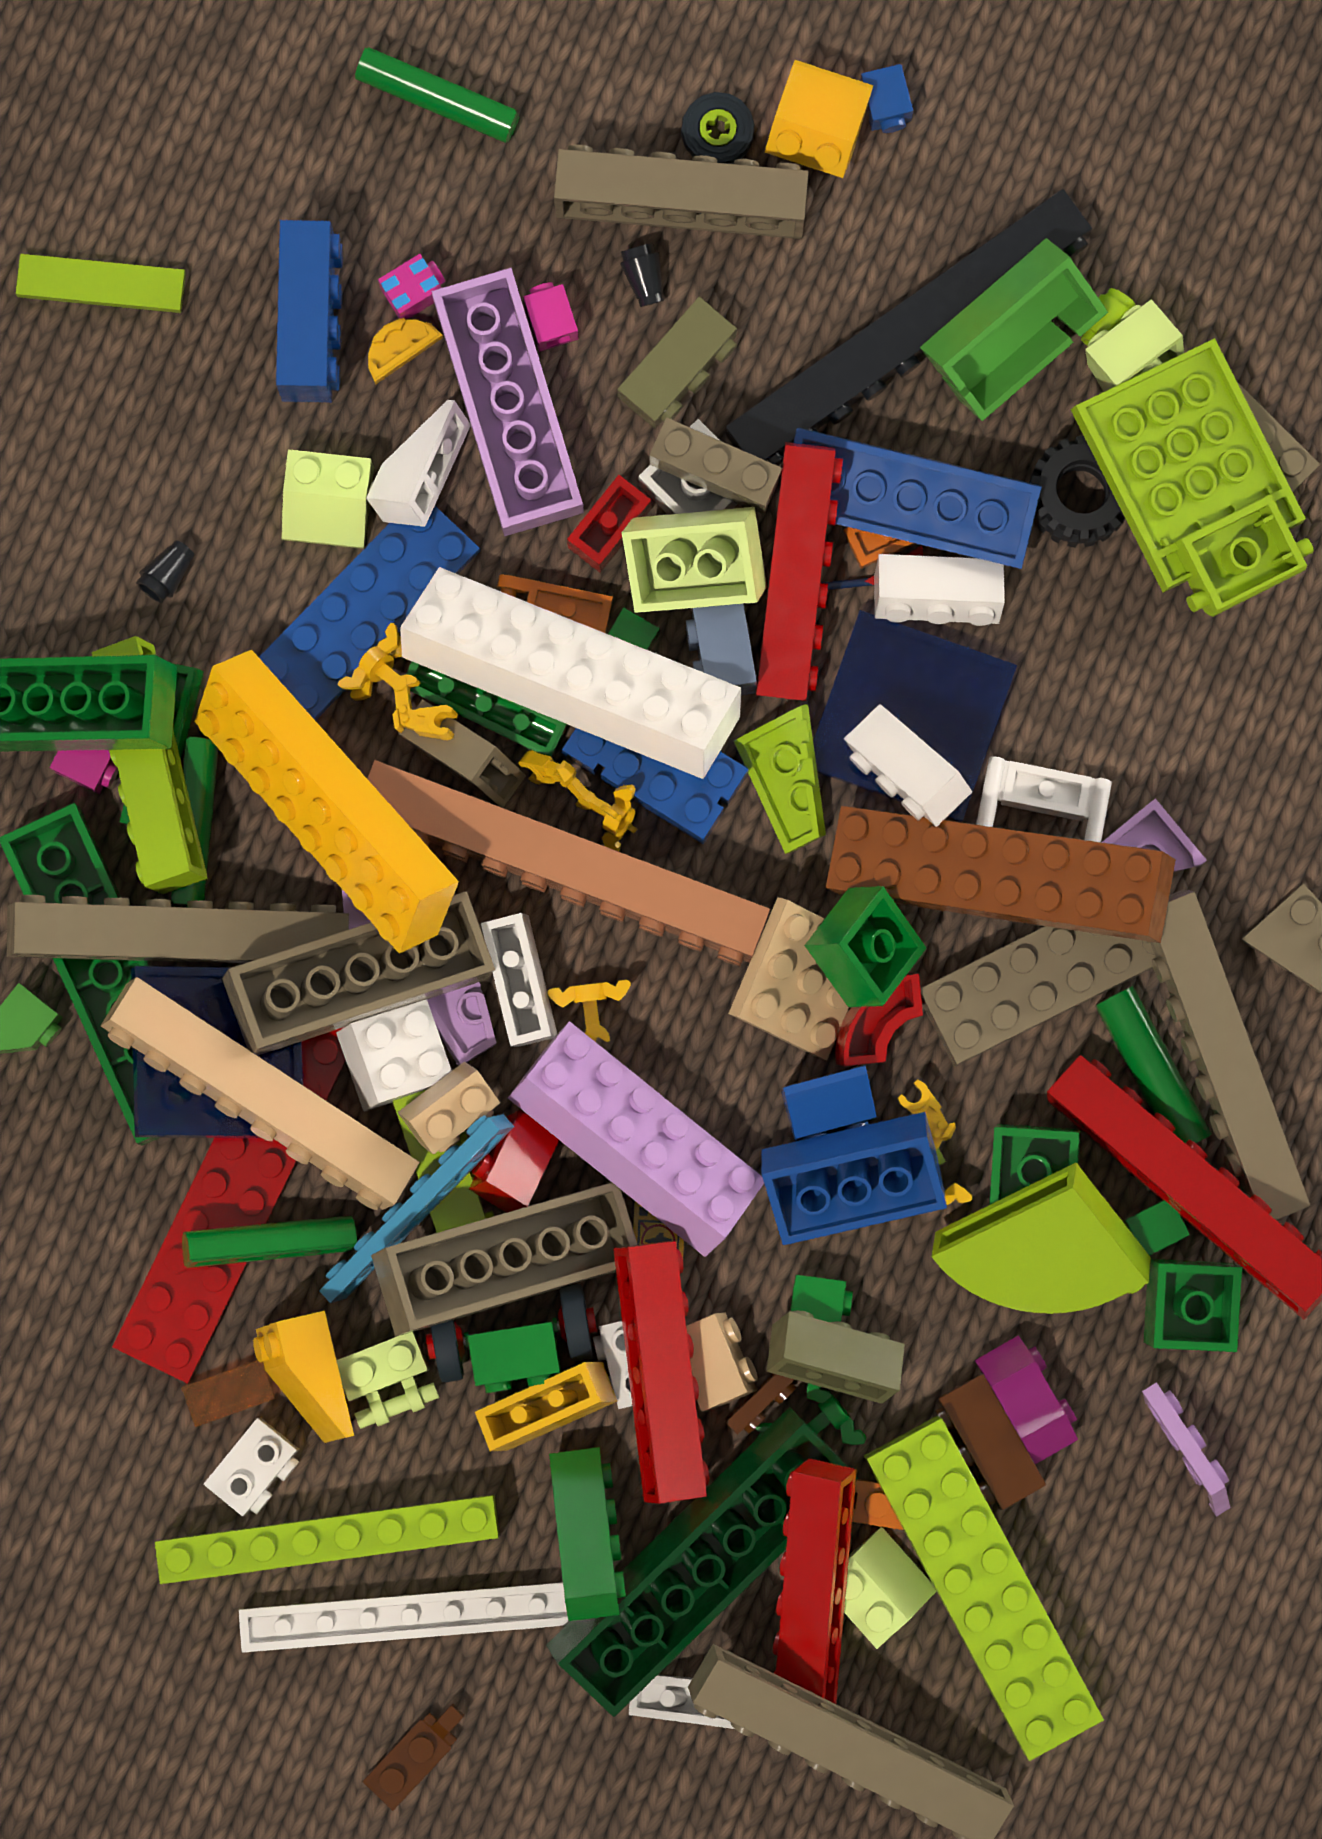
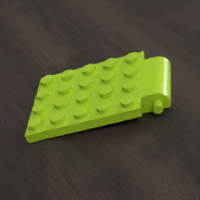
(1196, 480)

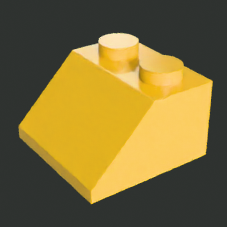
(819, 119)

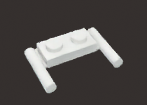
(1044, 792)

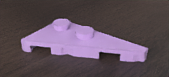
(1156, 830)

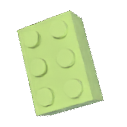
(694, 559)

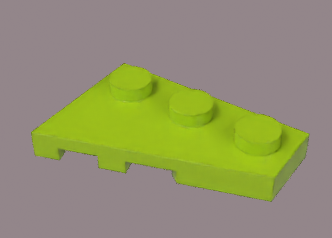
(786, 777)

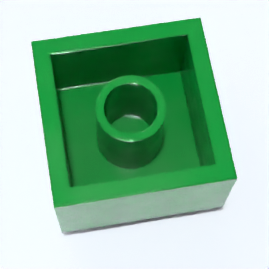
(865, 946)
(1028, 1155)
(1193, 1305)

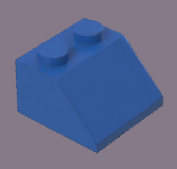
(829, 1103)

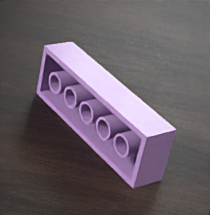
(507, 402)
(637, 1139)

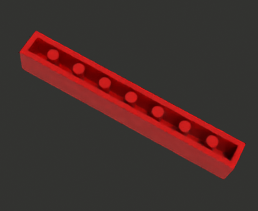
(1190, 1184)

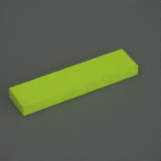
(100, 283)

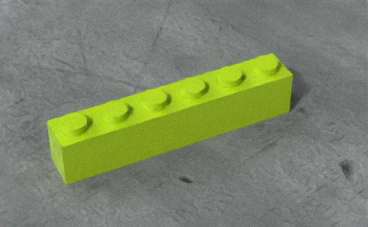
(157, 804)

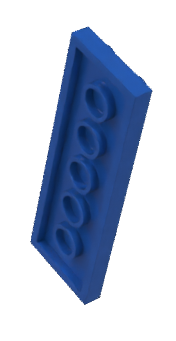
(930, 501)
(359, 606)

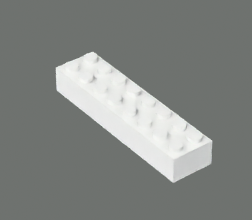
(571, 672)

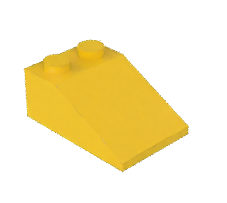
(305, 1368)

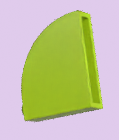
(1045, 1248)

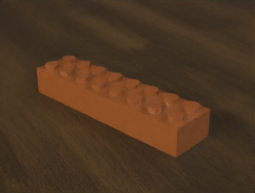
(1004, 873)

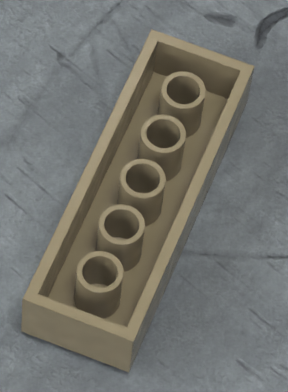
(680, 192)
(352, 979)
(1027, 986)
(503, 1258)

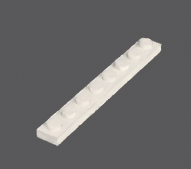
(402, 1617)

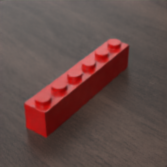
(796, 571)
(661, 1372)
(815, 1576)

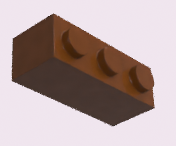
(989, 1442)

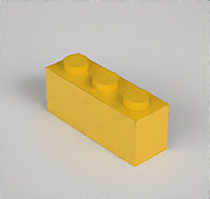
(546, 1406)

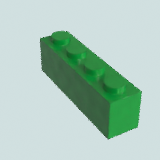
(584, 1534)

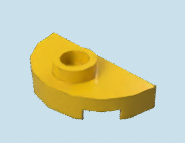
(399, 344)

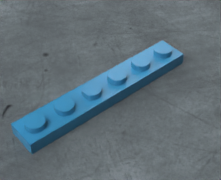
(427, 1194)

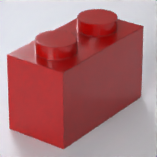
(600, 531)
(515, 1164)

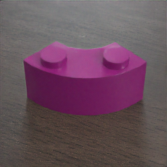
(1027, 1398)

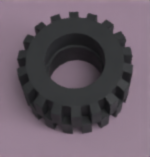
(1054, 516)

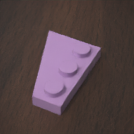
(463, 1022)
(1189, 1441)

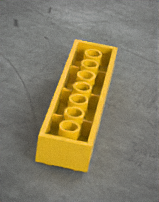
(325, 801)

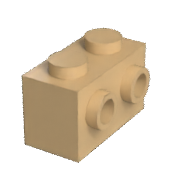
(449, 1108)
(719, 1362)

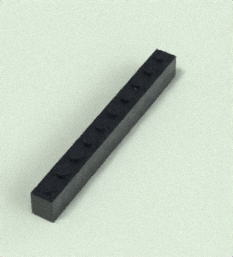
(895, 339)

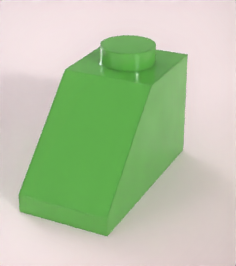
(26, 1022)

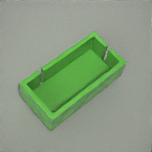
(1009, 329)

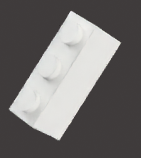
(938, 589)
(906, 766)
(519, 980)

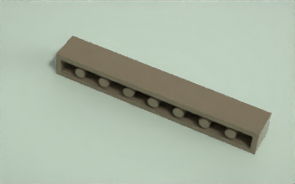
(162, 931)
(1224, 1059)
(848, 1746)

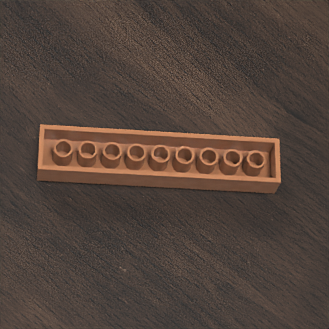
(574, 867)

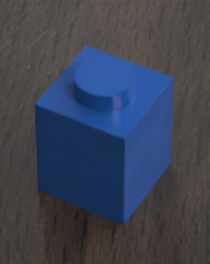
(889, 101)

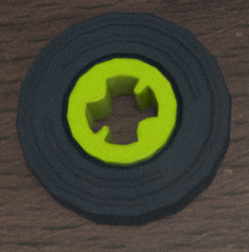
(706, 112)

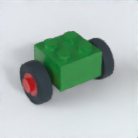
(517, 1351)

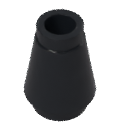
(643, 273)
(165, 572)

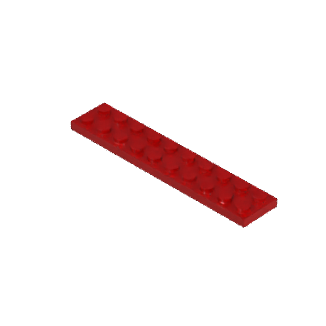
(232, 1188)

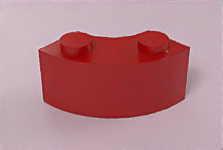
(869, 1029)

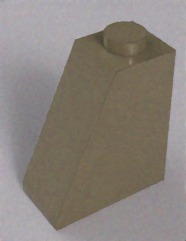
(470, 760)

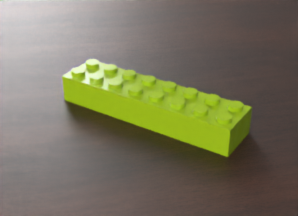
(983, 1588)

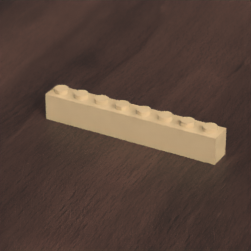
(259, 1094)

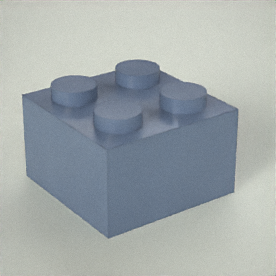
(722, 645)

